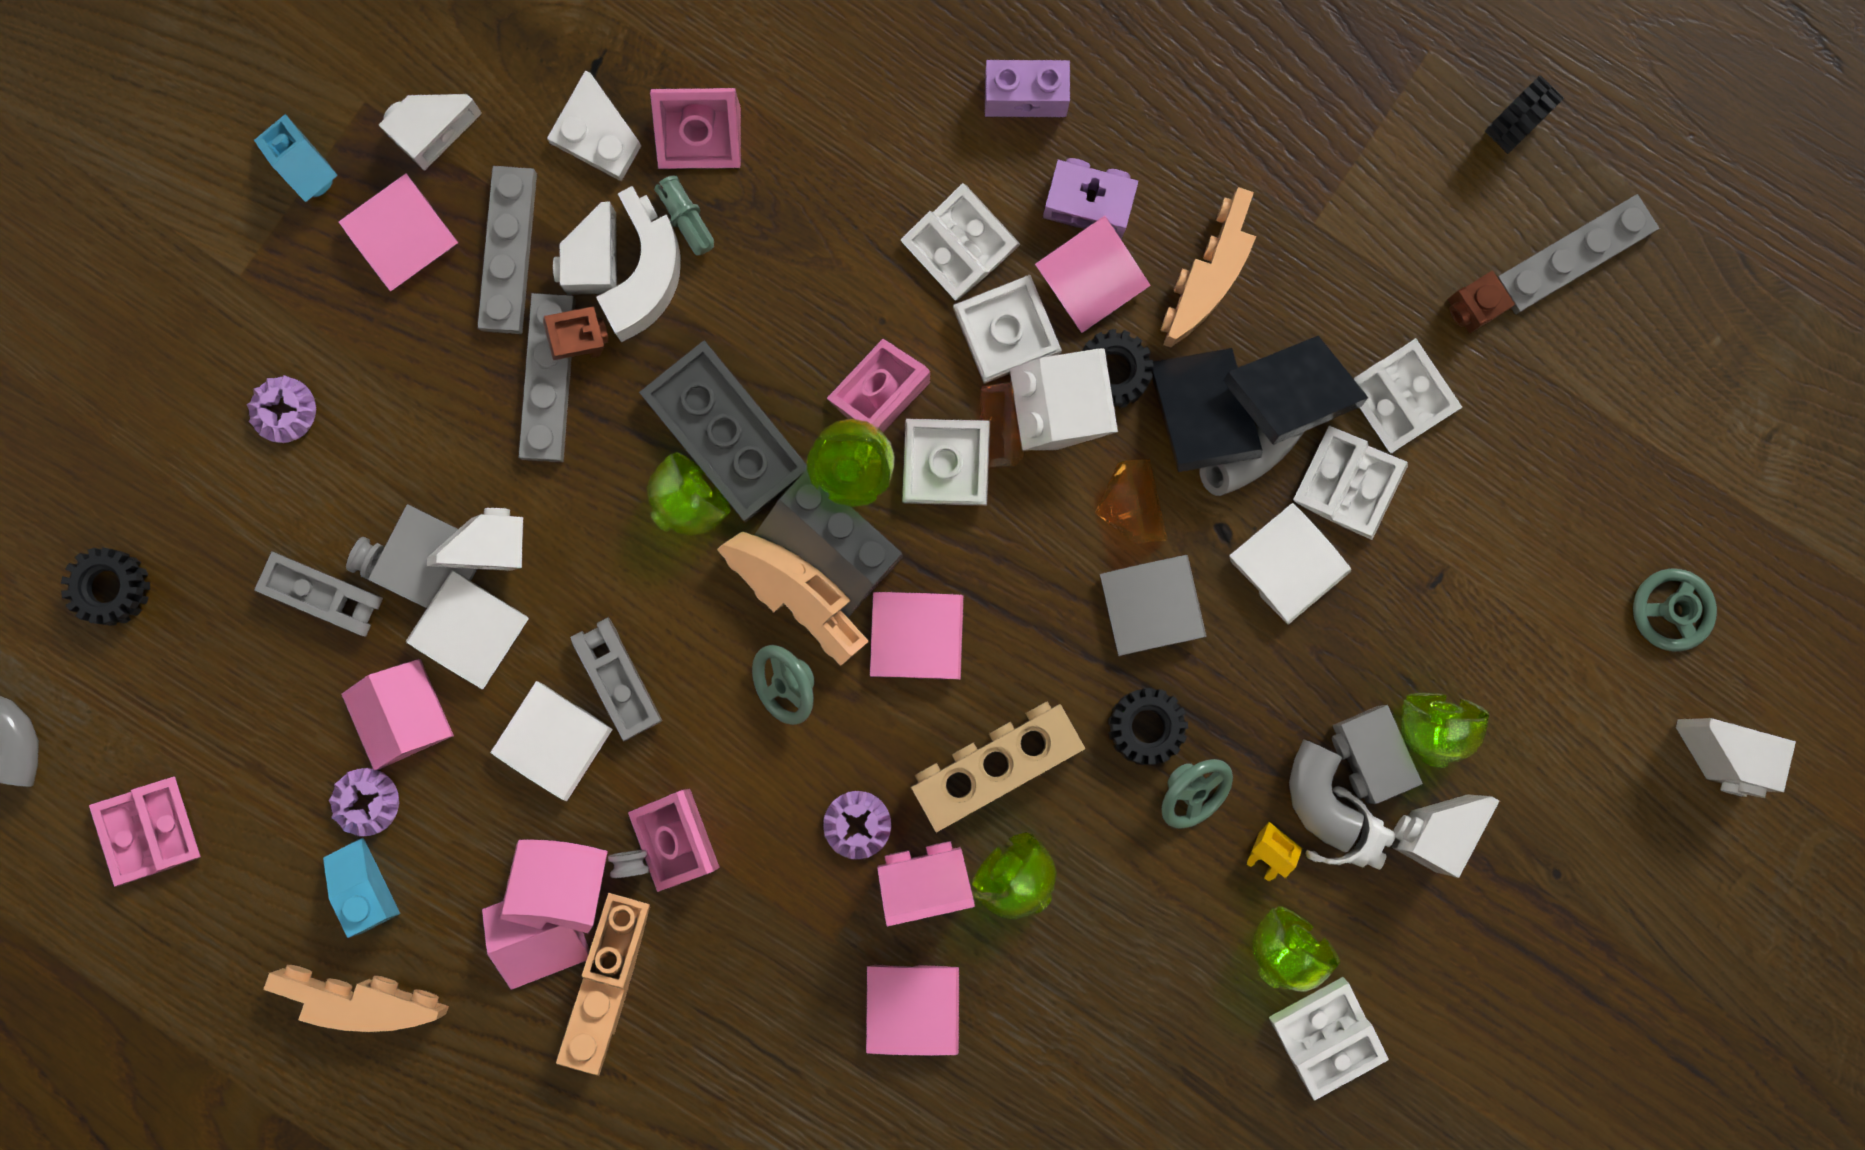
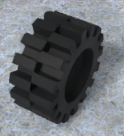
(1524, 114)
(1138, 361)
(81, 582)
(1173, 726)

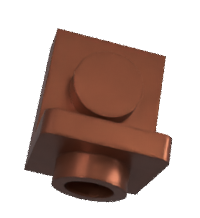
(1479, 302)
(575, 333)

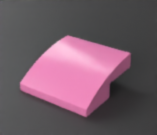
(398, 232)
(1093, 274)
(916, 635)
(144, 831)
(554, 884)
(912, 1010)

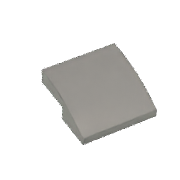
(404, 558)
(1153, 605)

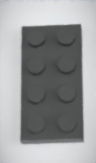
(724, 431)

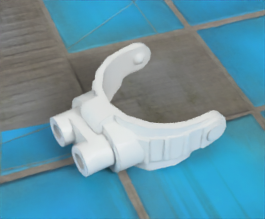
(1372, 840)

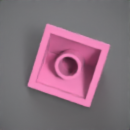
(697, 128)
(881, 386)
(396, 713)
(674, 840)
(528, 952)

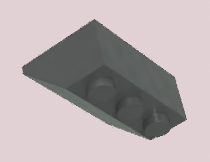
(831, 540)

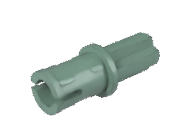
(685, 215)

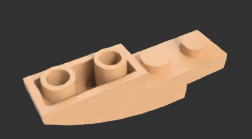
(1207, 283)
(787, 579)
(604, 984)
(370, 1008)

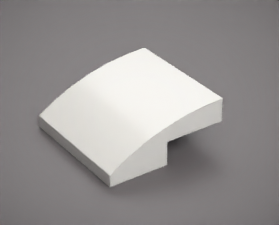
(960, 242)
(1405, 396)
(1350, 482)
(1290, 563)
(467, 629)
(551, 741)
(1328, 1038)

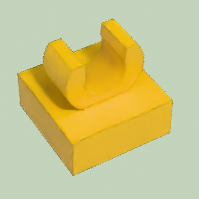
(1275, 850)

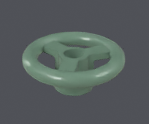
(1690, 606)
(790, 680)
(1193, 788)

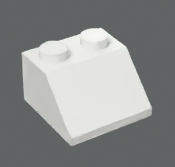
(1063, 400)
(1738, 756)
(1444, 832)

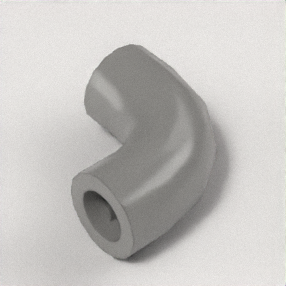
(1232, 476)
(17, 746)
(1315, 801)

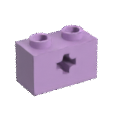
(1027, 88)
(1069, 193)

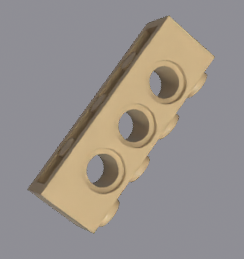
(1059, 745)

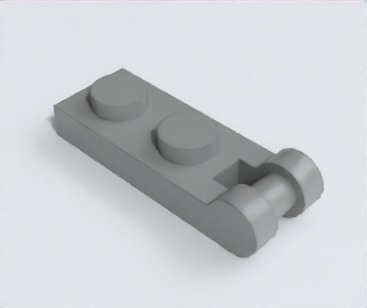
(316, 593)
(616, 680)

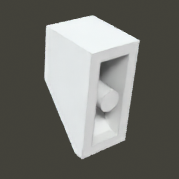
(429, 124)
(589, 254)
(483, 542)

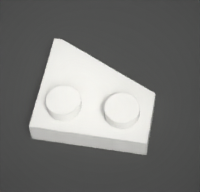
(595, 130)

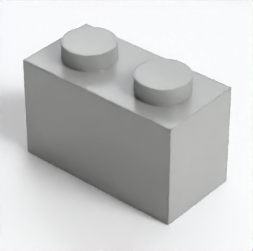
(1375, 755)

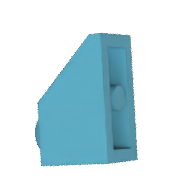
(296, 159)
(357, 889)

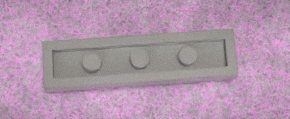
(507, 250)
(1578, 253)
(545, 386)

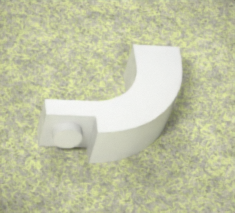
(652, 285)

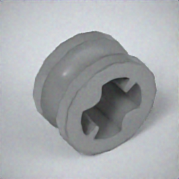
(364, 557)
(628, 864)

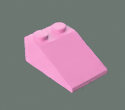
(924, 884)

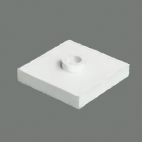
(1006, 328)
(946, 462)

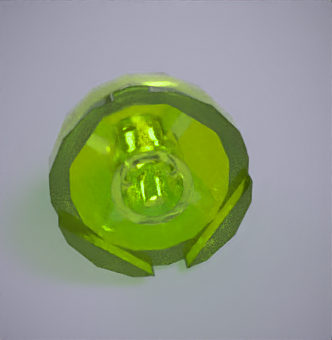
(851, 462)
(683, 498)
(1442, 729)
(1017, 880)
(1290, 953)

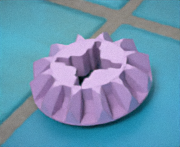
(292, 424)
(855, 804)
(382, 809)

